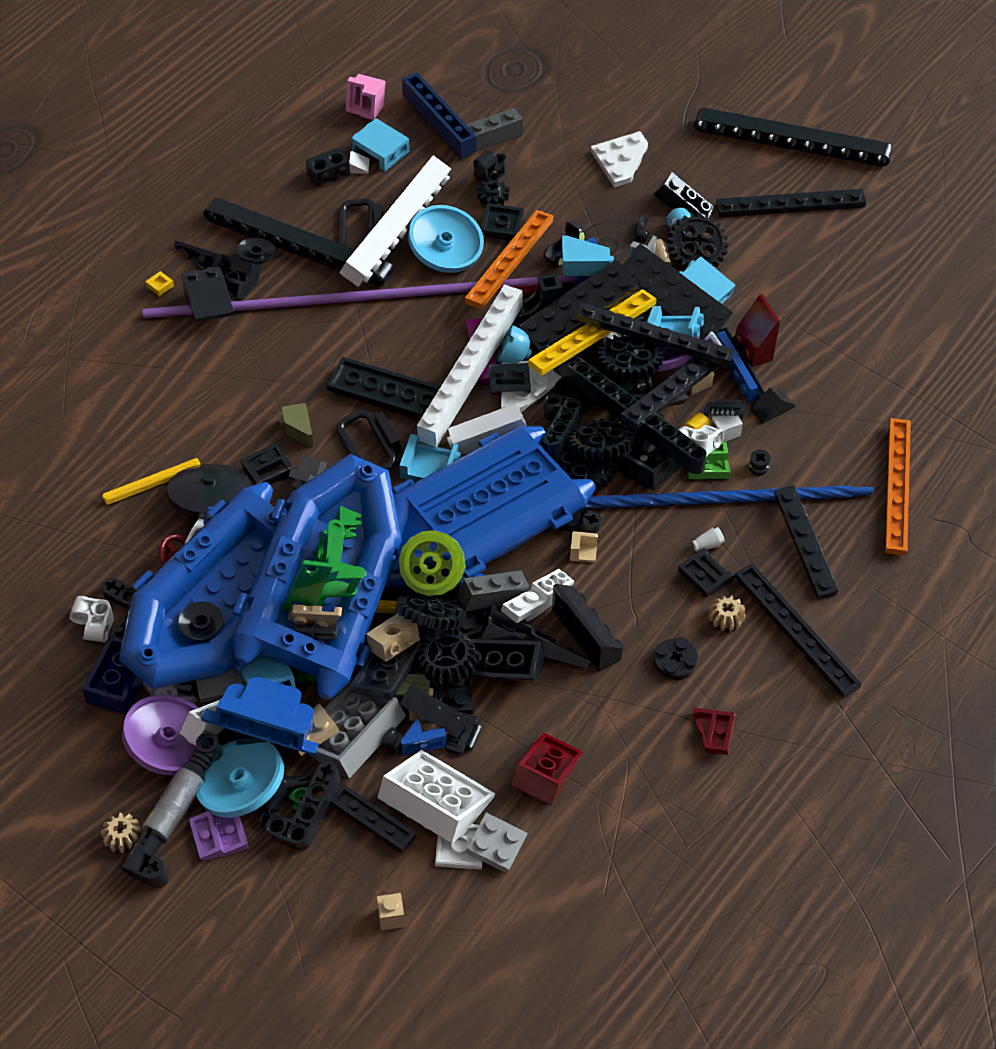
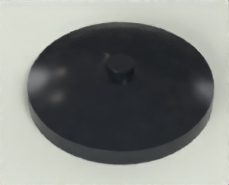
(203, 487)

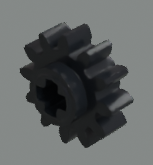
(493, 192)

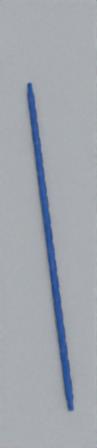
(717, 497)

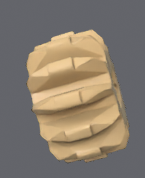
(727, 613)
(121, 832)

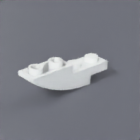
(537, 599)

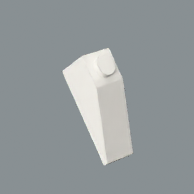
(194, 726)

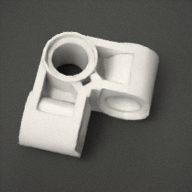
(706, 437)
(89, 612)

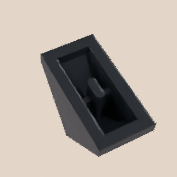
(772, 405)

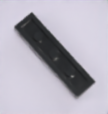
(373, 818)

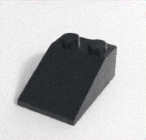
(207, 294)

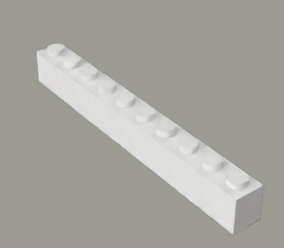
(395, 221)
(469, 366)

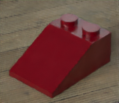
(758, 332)
(546, 768)

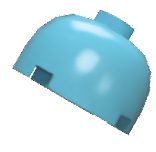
(514, 347)

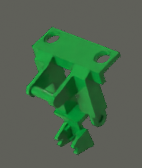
(324, 581)

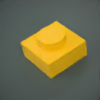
(159, 283)

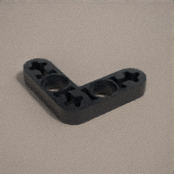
(123, 590)

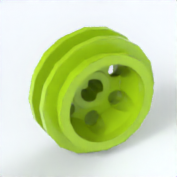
(444, 543)

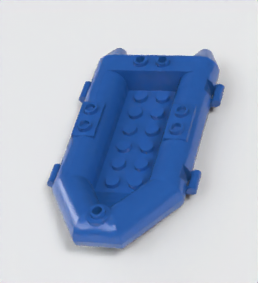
(489, 500)
(309, 509)
(208, 568)

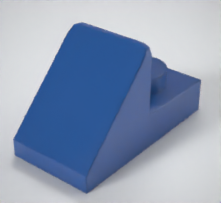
(416, 740)

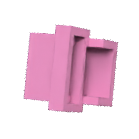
(365, 96)

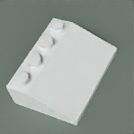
(435, 795)

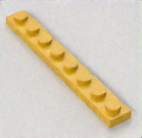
(587, 335)

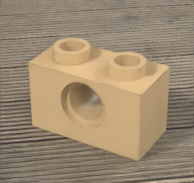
(392, 637)

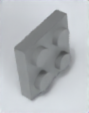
(496, 843)

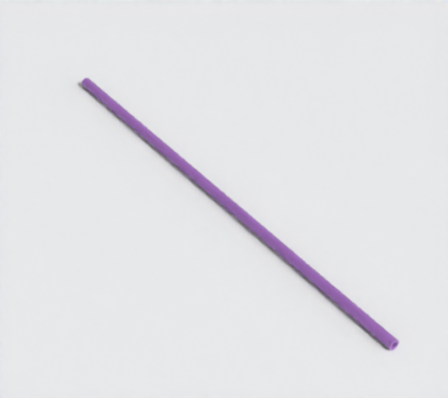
(347, 297)

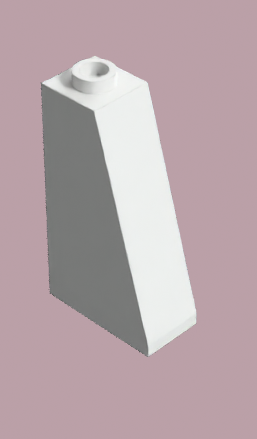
(469, 433)

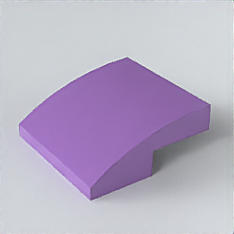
(217, 835)

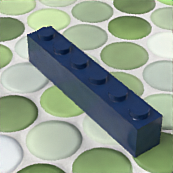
(439, 115)

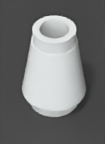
(710, 539)

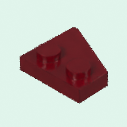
(715, 729)

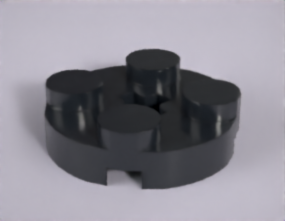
(675, 647)

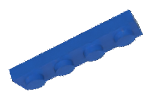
(739, 371)

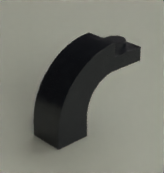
(546, 292)

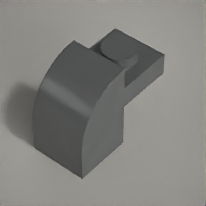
(307, 469)

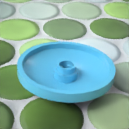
(445, 238)
(241, 779)

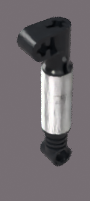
(169, 812)

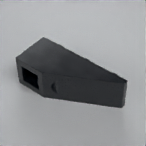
(678, 194)

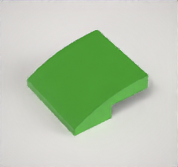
(716, 465)

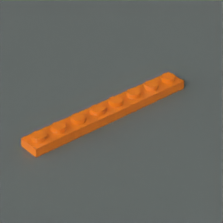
(508, 260)
(898, 487)

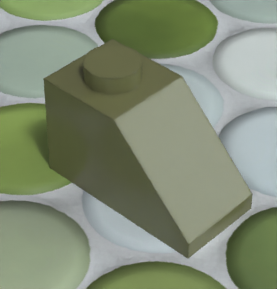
(297, 423)

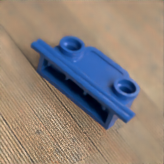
(266, 712)

